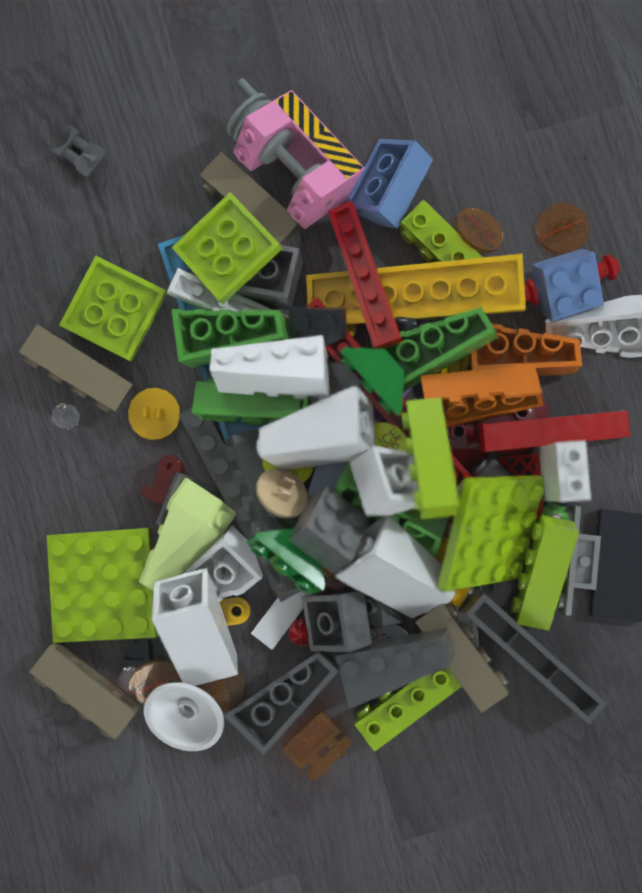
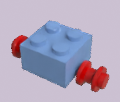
(569, 283)

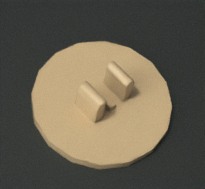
(281, 493)

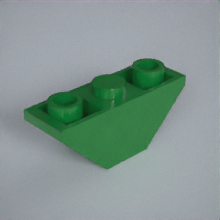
(379, 373)
(288, 559)

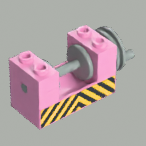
(303, 143)

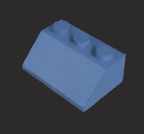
(390, 181)

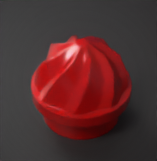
(298, 632)

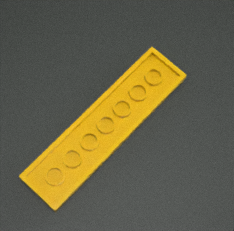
(432, 288)

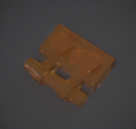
(311, 740)

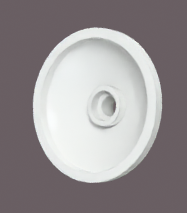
(184, 716)

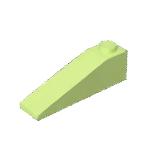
(190, 529)

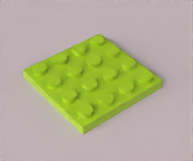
(491, 530)
(98, 585)

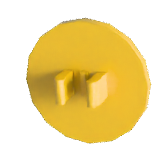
(154, 413)

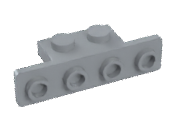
(583, 565)

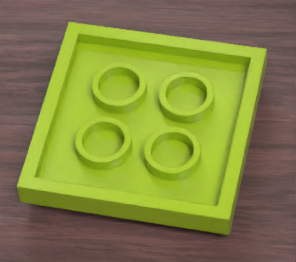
(227, 248)
(113, 308)

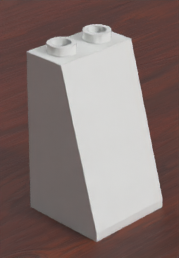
(321, 433)
(564, 471)
(395, 570)
(194, 628)

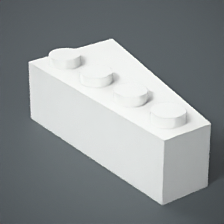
(274, 367)

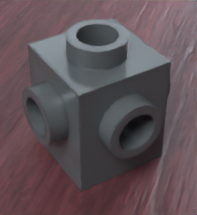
(380, 613)

